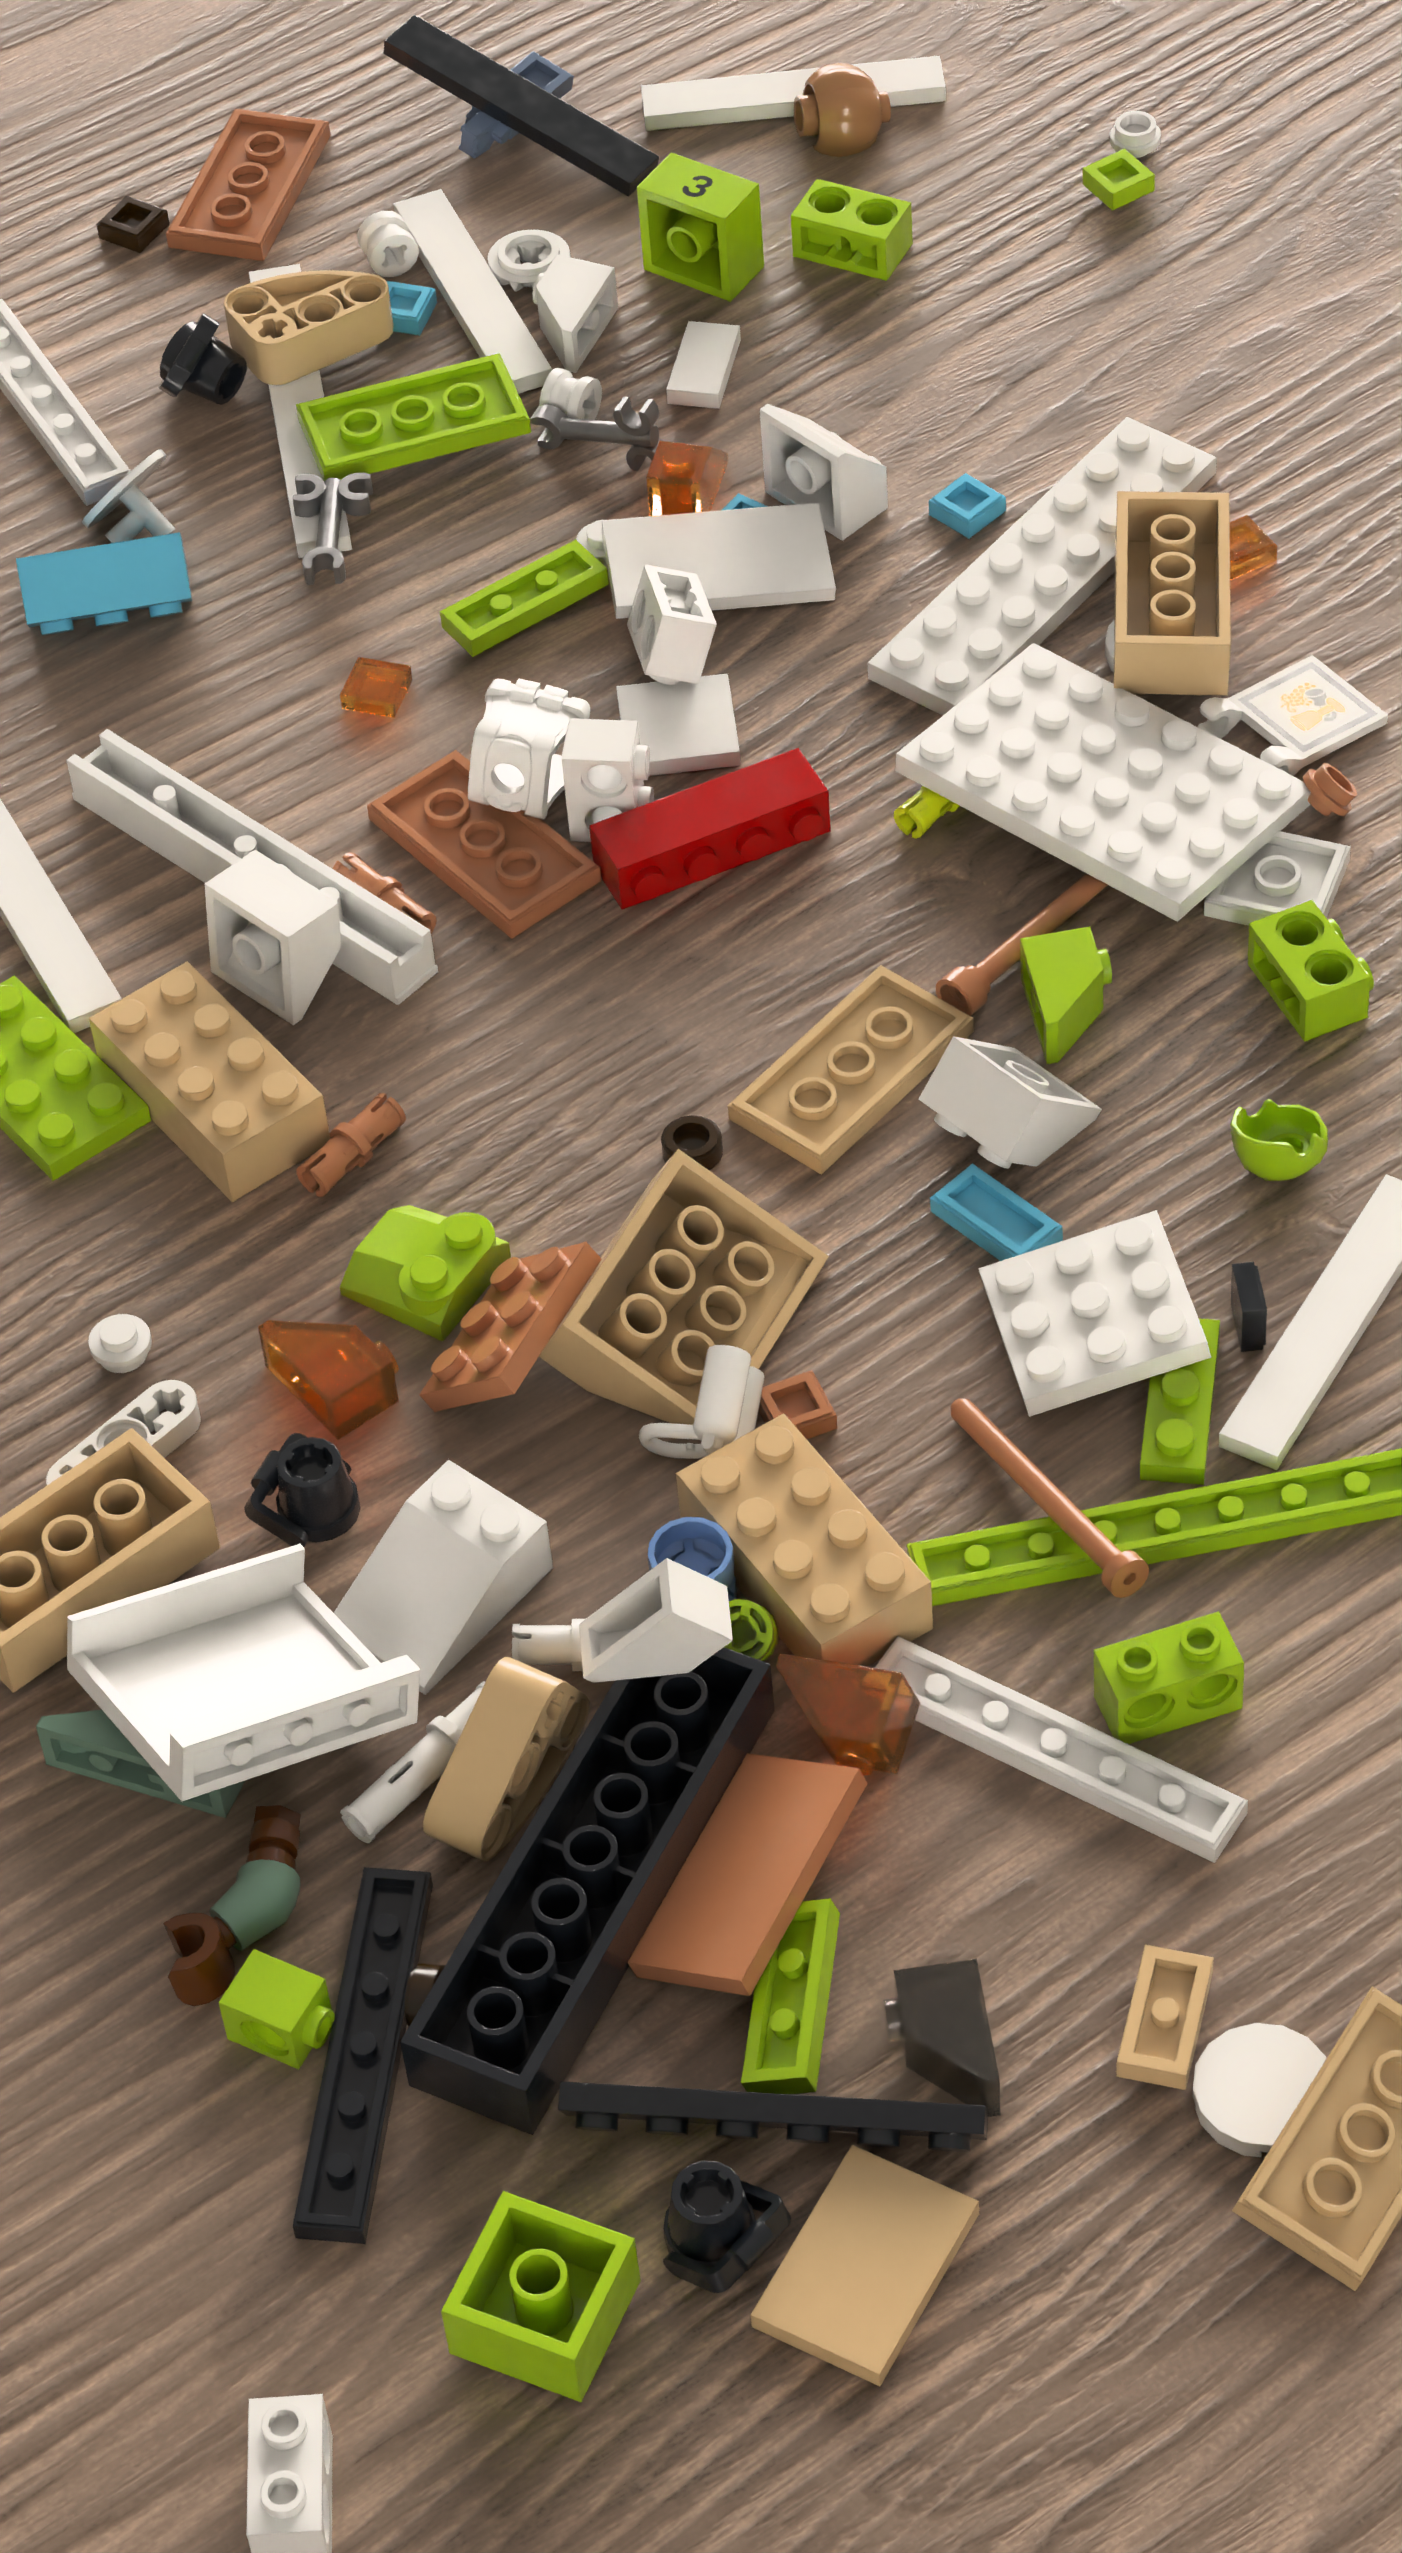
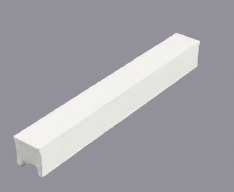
(209, 836)

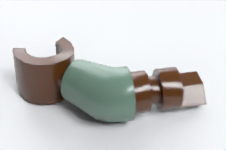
(248, 1911)

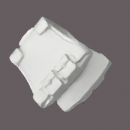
(516, 746)

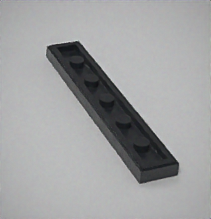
(520, 105)
(362, 2057)

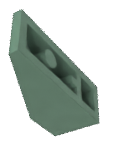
(97, 1749)

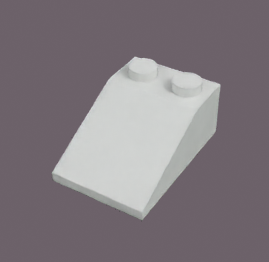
(445, 1573)

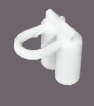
(724, 1408)

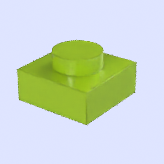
(1118, 179)

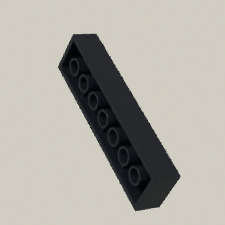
(584, 1888)

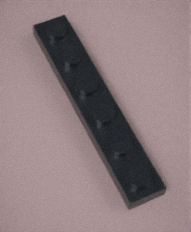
(804, 2116)

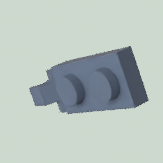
(483, 129)

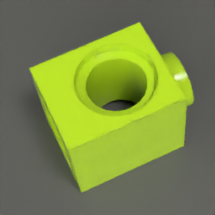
(277, 2009)

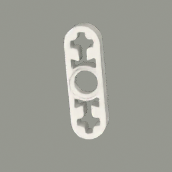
(143, 1417)

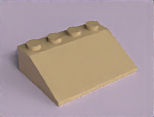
(679, 1277)

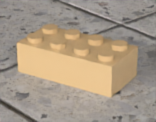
(1172, 593)
(211, 1081)
(92, 1539)
(808, 1547)

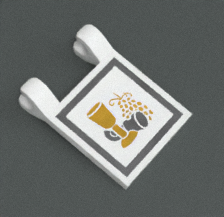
(1299, 711)

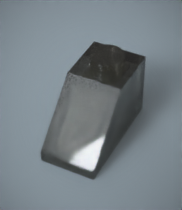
(946, 2030)

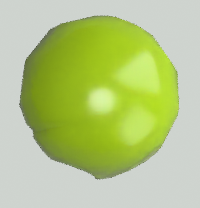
(1279, 1140)

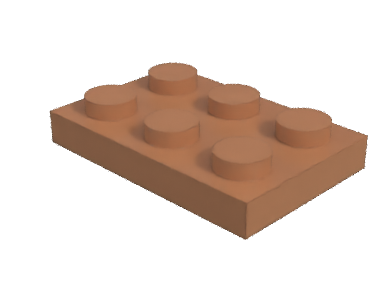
(509, 1326)

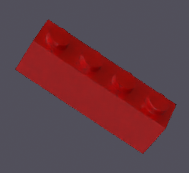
(710, 828)

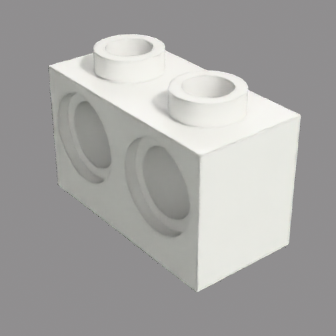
(671, 625)
(603, 772)
(289, 2475)

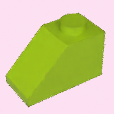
(1063, 986)

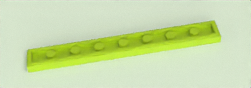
(1166, 1526)

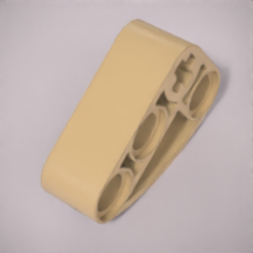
(306, 321)
(505, 1758)

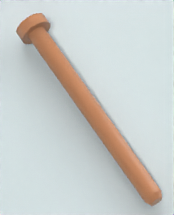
(1122, 1571)

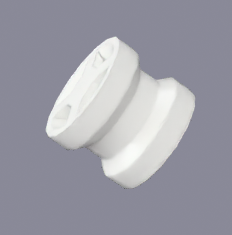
(386, 230)
(573, 396)

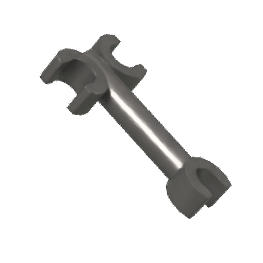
(627, 429)
(329, 500)

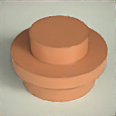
(1329, 790)

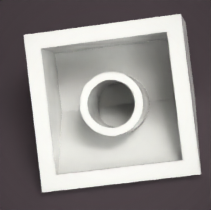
(815, 466)
(271, 934)
(1004, 1103)

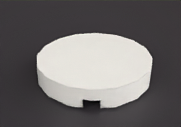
(1252, 2084)

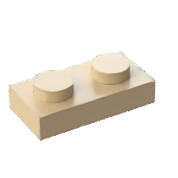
(1165, 2017)

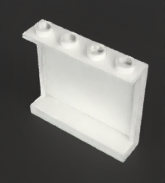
(236, 1674)

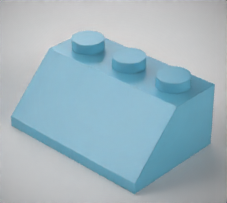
(104, 582)

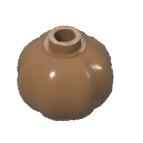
(842, 109)

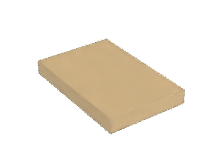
(865, 2265)

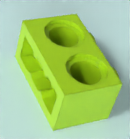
(851, 229)
(1309, 970)
(1168, 1678)

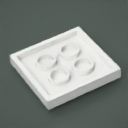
(1094, 1313)

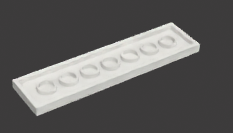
(1034, 570)

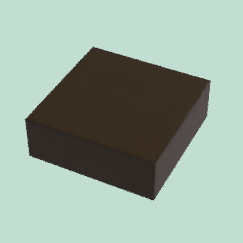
(133, 224)

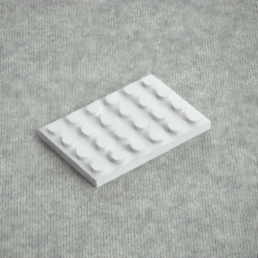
(1104, 781)

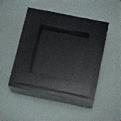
(1248, 1306)

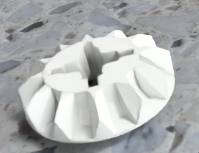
(524, 246)

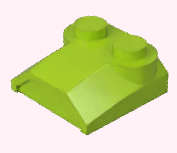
(424, 1267)

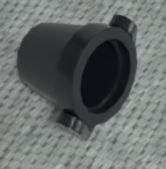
(201, 363)
(314, 1493)
(714, 2228)

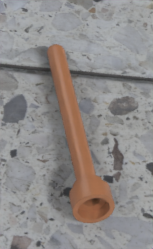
(969, 985)

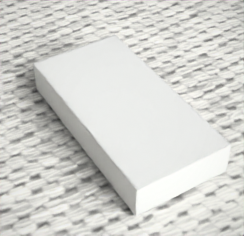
(703, 364)

